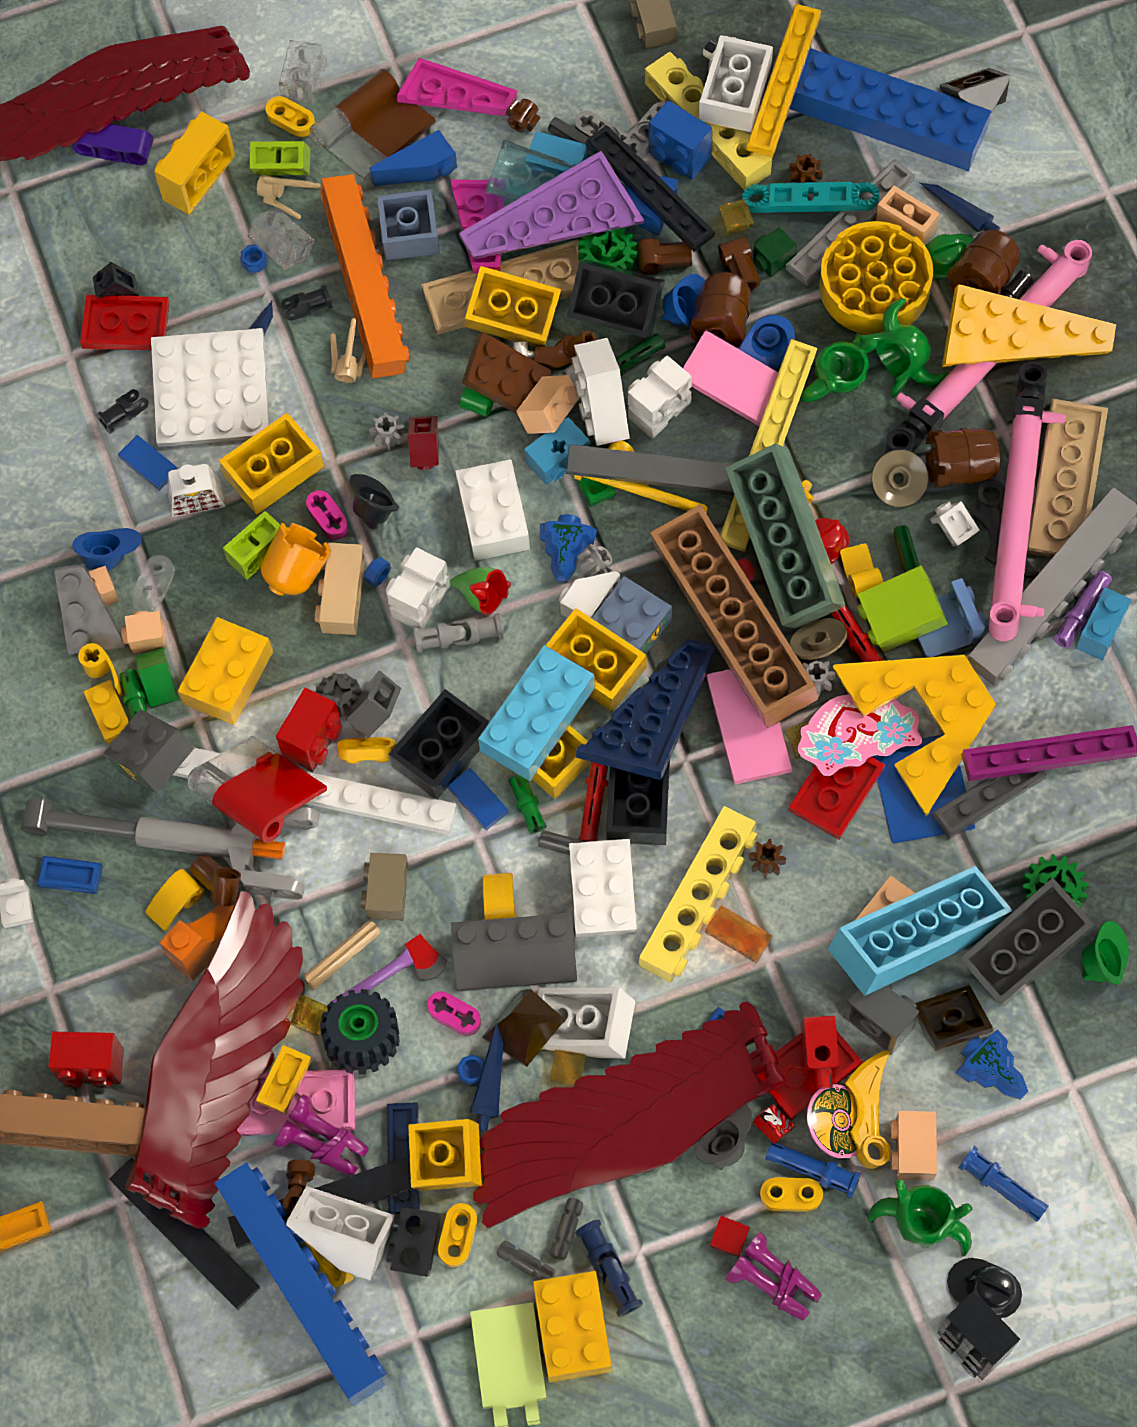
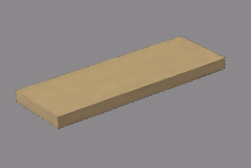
(450, 296)
(1066, 476)

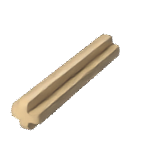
(342, 954)

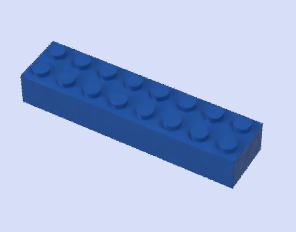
(890, 109)
(302, 1287)

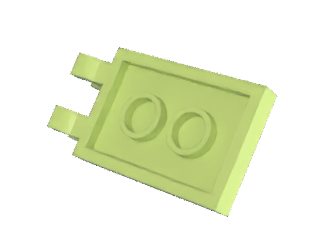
(509, 1361)

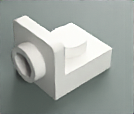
(955, 522)
(15, 903)

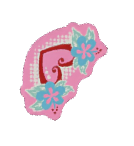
(843, 737)

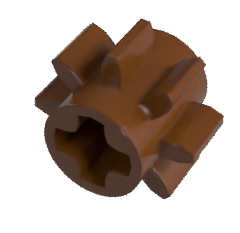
(522, 115)
(805, 169)
(767, 850)

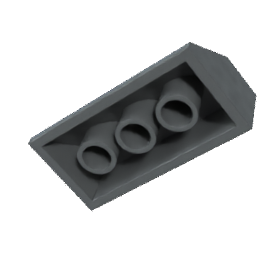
(514, 951)

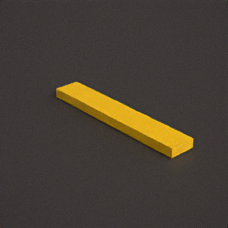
(783, 80)

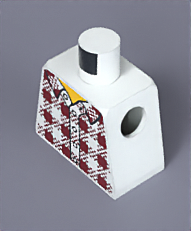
(194, 490)

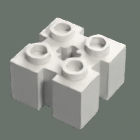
(659, 396)
(418, 588)

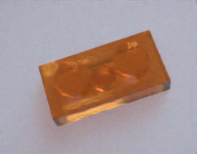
(738, 934)

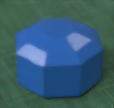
(253, 259)
(377, 571)
(470, 1070)

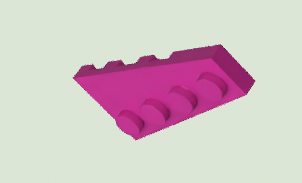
(451, 89)
(473, 206)

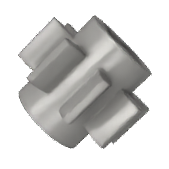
(387, 438)
(594, 561)
(822, 669)

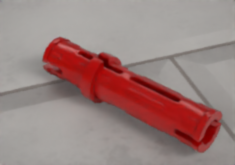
(870, 654)
(590, 830)

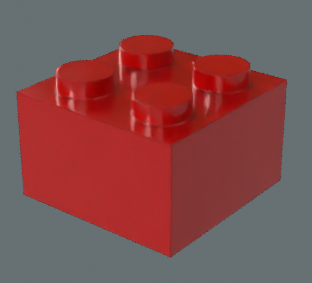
(309, 730)
(86, 1058)

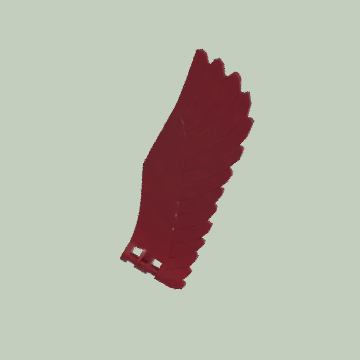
(115, 85)
(212, 1062)
(625, 1119)

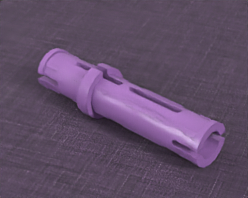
(1077, 617)

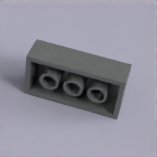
(1027, 942)

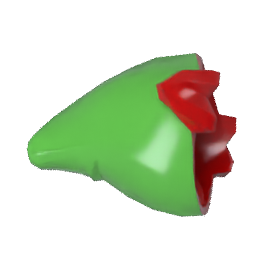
(482, 588)

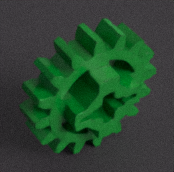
(621, 252)
(1035, 881)

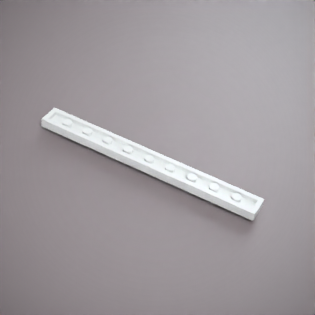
(363, 799)

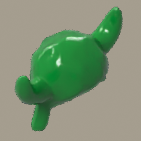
(903, 350)
(840, 368)
(925, 1215)

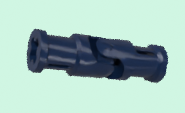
(610, 1271)

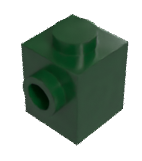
(773, 251)

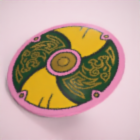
(830, 1120)

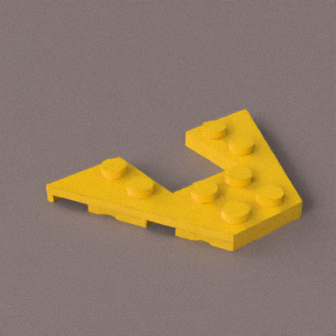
(951, 696)

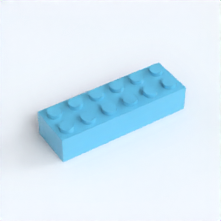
(918, 930)

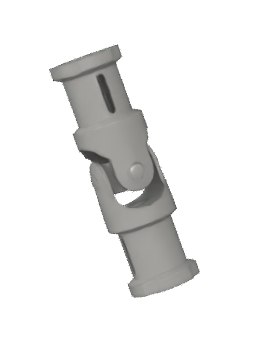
(456, 633)

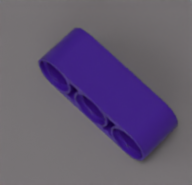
(116, 144)

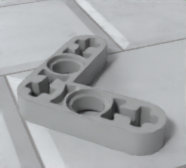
(632, 139)

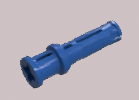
(827, 1173)
(992, 1176)

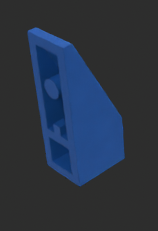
(418, 162)

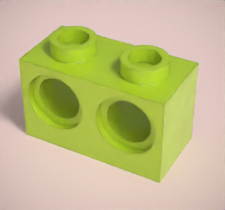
(280, 158)
(251, 544)

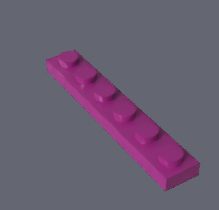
(1050, 753)

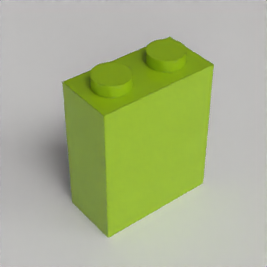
(901, 609)

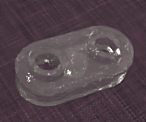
(155, 581)

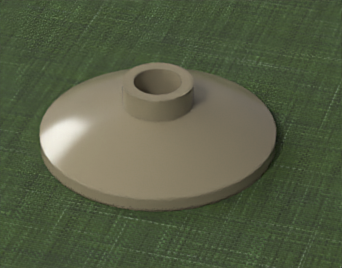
(913, 478)
(818, 638)

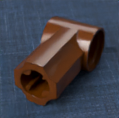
(656, 256)
(738, 259)
(220, 880)

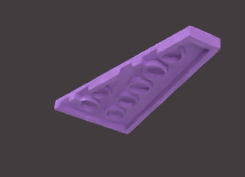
(567, 207)

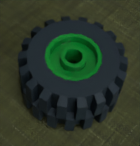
(360, 1031)

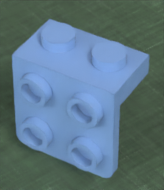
(964, 623)

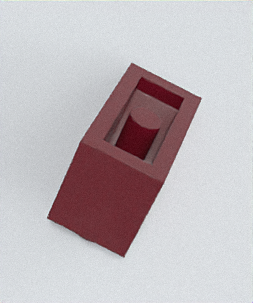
(423, 442)

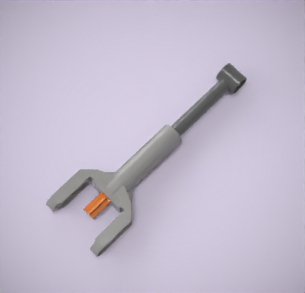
(232, 844)

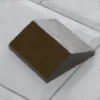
(952, 1018)

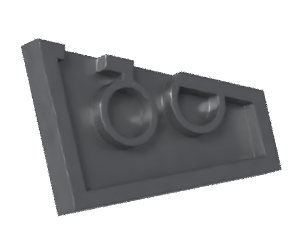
(83, 611)

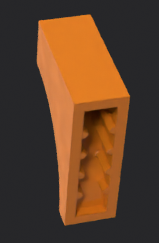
(194, 943)

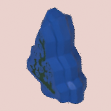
(564, 542)
(992, 1066)

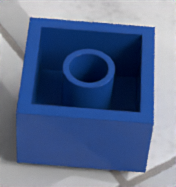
(680, 140)

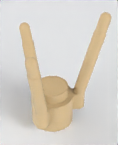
(273, 187)
(346, 368)

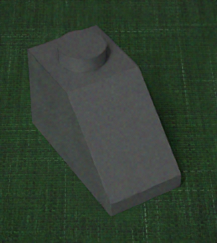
(374, 704)

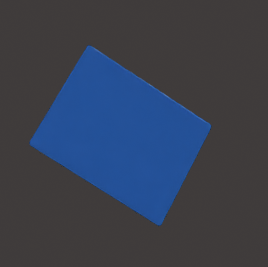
(902, 812)

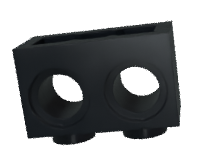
(423, 1243)

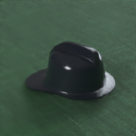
(371, 500)
(992, 1283)

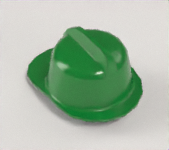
(945, 251)
(1106, 955)

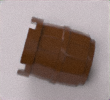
(986, 262)
(722, 308)
(962, 456)

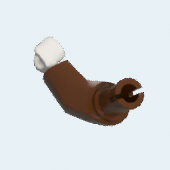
(556, 355)

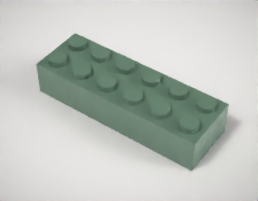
(785, 536)

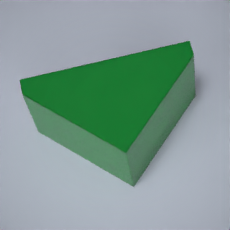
(156, 678)

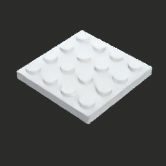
(209, 387)

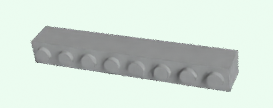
(1057, 582)

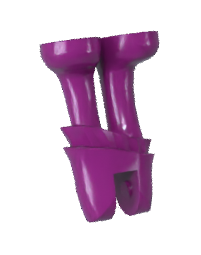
(326, 1152)
(781, 1292)

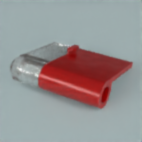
(254, 786)

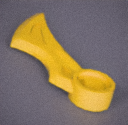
(865, 1087)

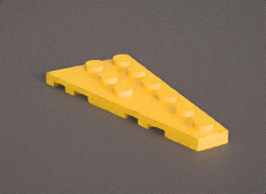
(1008, 329)

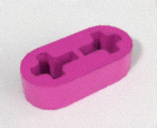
(322, 519)
(450, 1019)

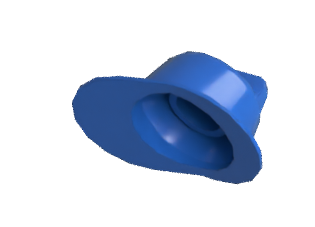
(680, 301)
(769, 340)
(106, 547)

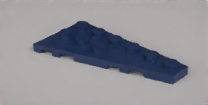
(652, 718)

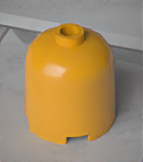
(293, 560)

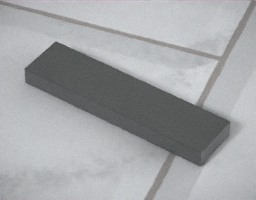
(983, 800)

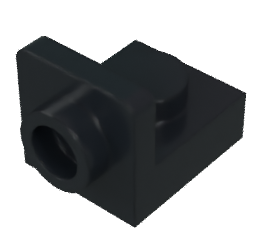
(116, 279)

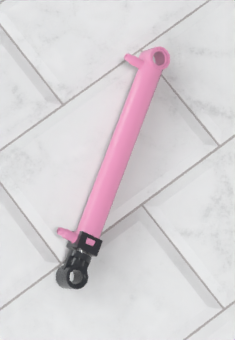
(931, 411)
(1018, 502)

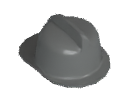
(725, 1142)

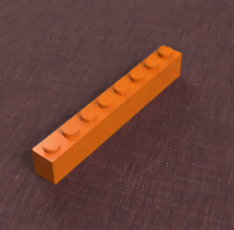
(363, 276)

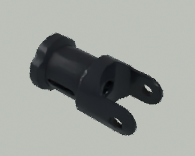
(303, 304)
(122, 410)

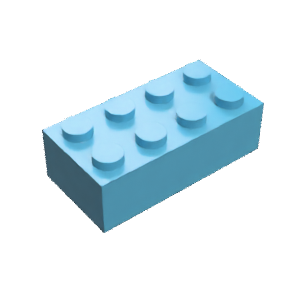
(536, 713)

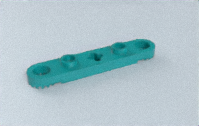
(827, 197)

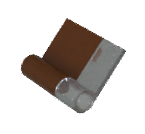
(370, 125)

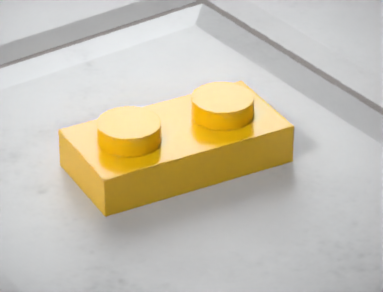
(107, 710)
(284, 1079)

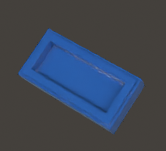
(147, 462)
(478, 799)
(70, 875)

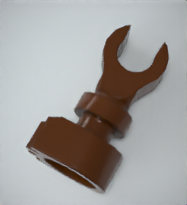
(298, 1173)

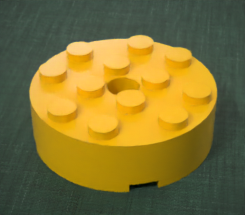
(869, 271)

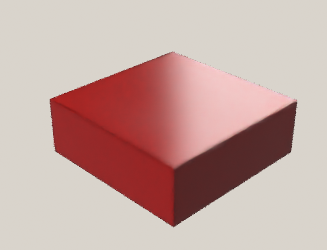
(729, 1236)

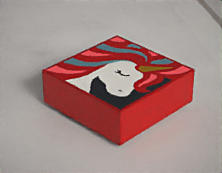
(773, 1123)

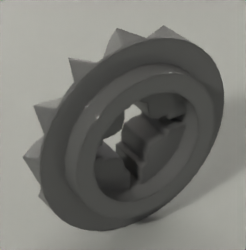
(346, 684)

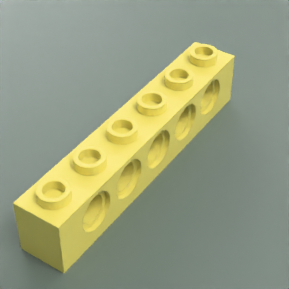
(660, 80)
(728, 826)

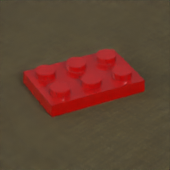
(123, 322)
(835, 799)
(799, 1086)

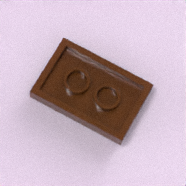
(501, 372)

